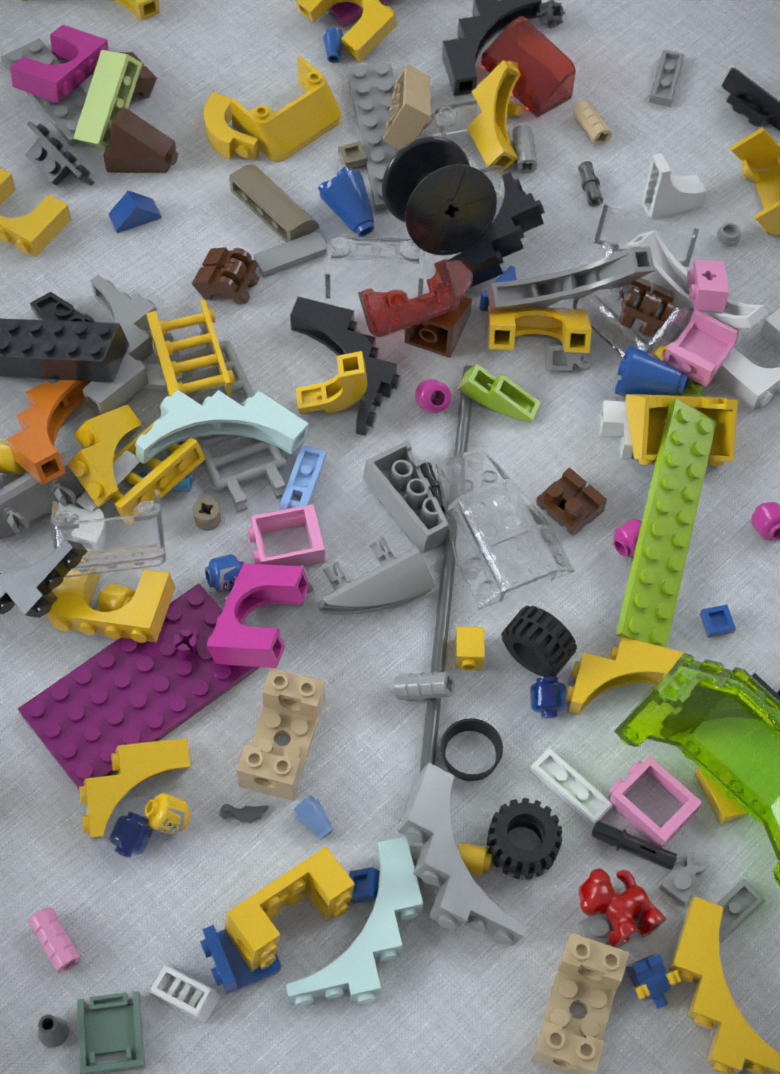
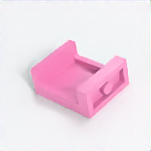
(701, 348)

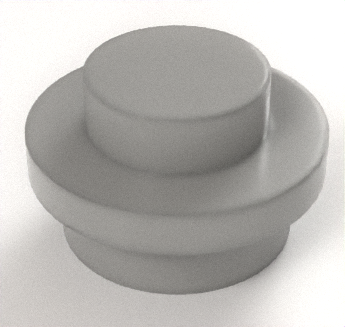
(729, 234)

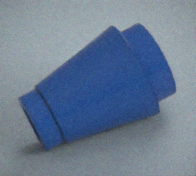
(333, 44)

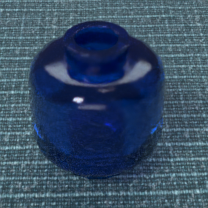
(548, 697)
(130, 834)

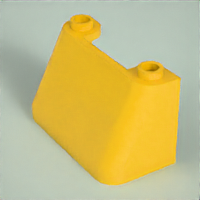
(648, 415)

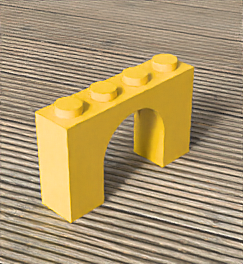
(367, 33)
(36, 229)
(567, 325)
(137, 620)

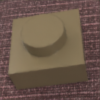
(352, 155)

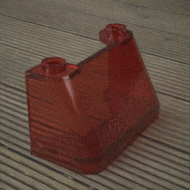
(394, 312)

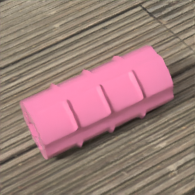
(54, 940)

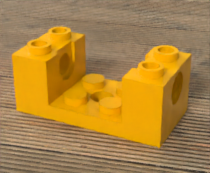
(250, 924)

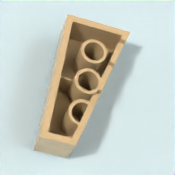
(409, 108)

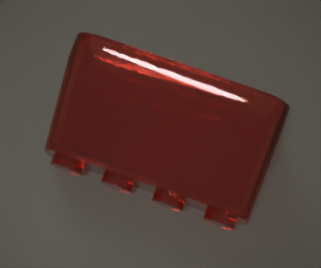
(545, 70)

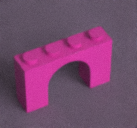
(59, 80)
(255, 587)

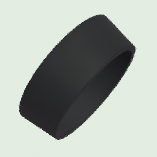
(476, 725)

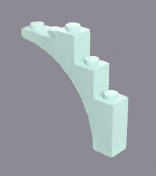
(221, 415)
(380, 938)

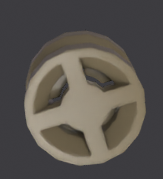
(205, 520)

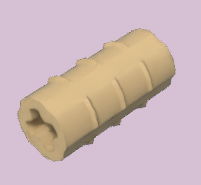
(592, 122)

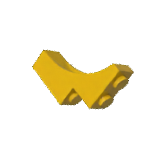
(490, 126)
(99, 440)
(628, 663)
(134, 765)

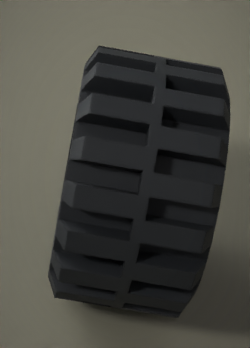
(539, 641)
(528, 816)

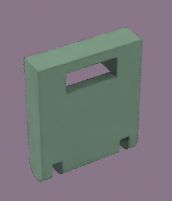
(110, 1029)

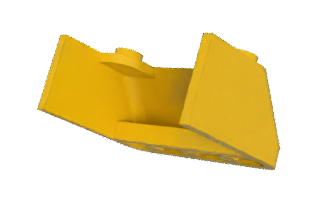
(297, 123)
(762, 165)

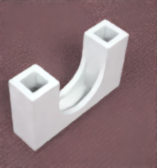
(748, 381)

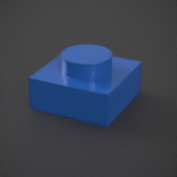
(717, 621)
(366, 884)

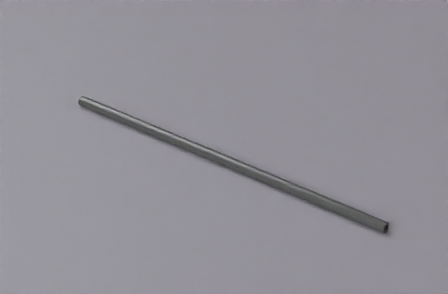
(444, 599)

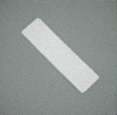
(121, 469)

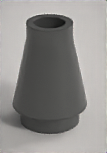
(55, 1036)

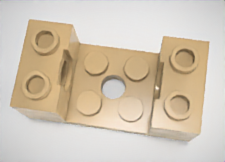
(289, 709)
(586, 976)

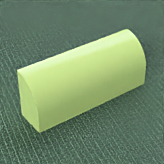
(108, 93)

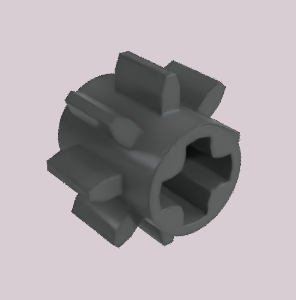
(551, 14)

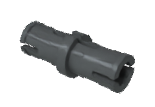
(590, 183)

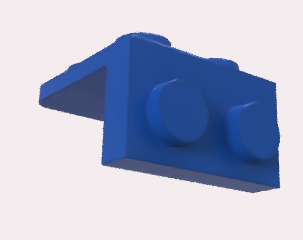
(230, 967)

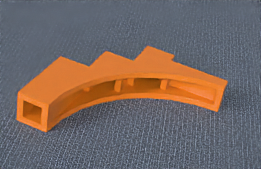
(40, 425)

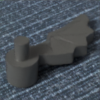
(247, 813)

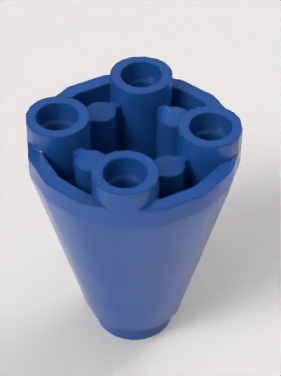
(349, 200)
(648, 375)

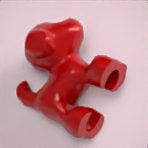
(599, 897)

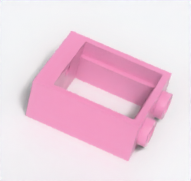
(285, 519)
(655, 834)

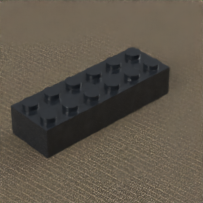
(61, 349)

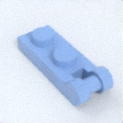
(303, 477)

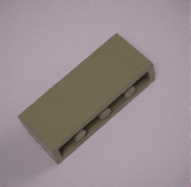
(271, 203)

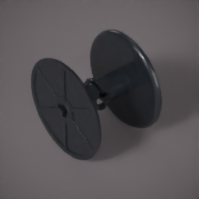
(439, 195)

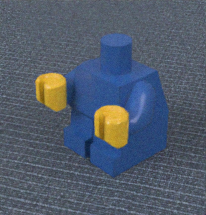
(651, 979)

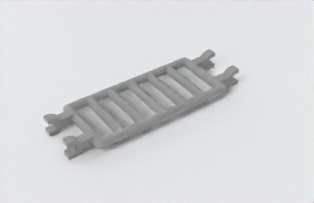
(211, 464)

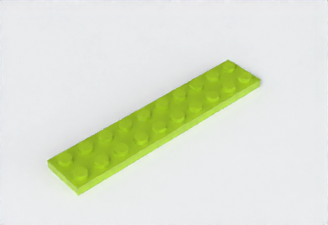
(666, 526)

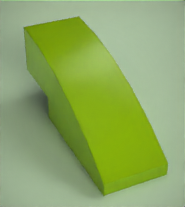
(499, 394)

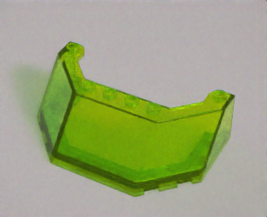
(723, 726)

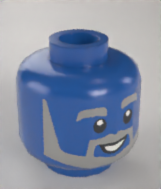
(223, 572)

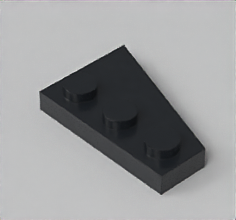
(56, 309)

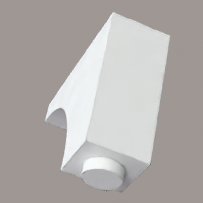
(669, 193)

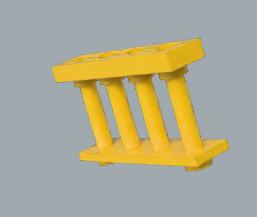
(166, 348)
(163, 477)

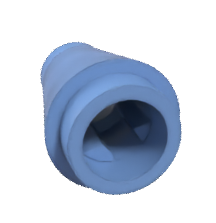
(313, 817)

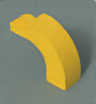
(221, 136)
(338, 392)

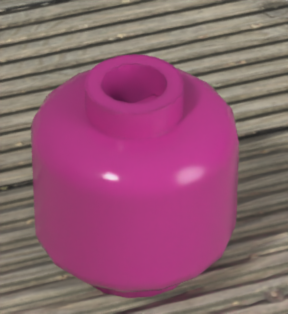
(432, 396)
(767, 520)
(626, 538)

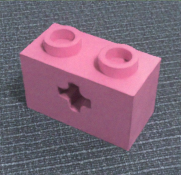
(708, 285)

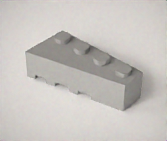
(407, 495)

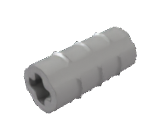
(524, 149)
(424, 685)

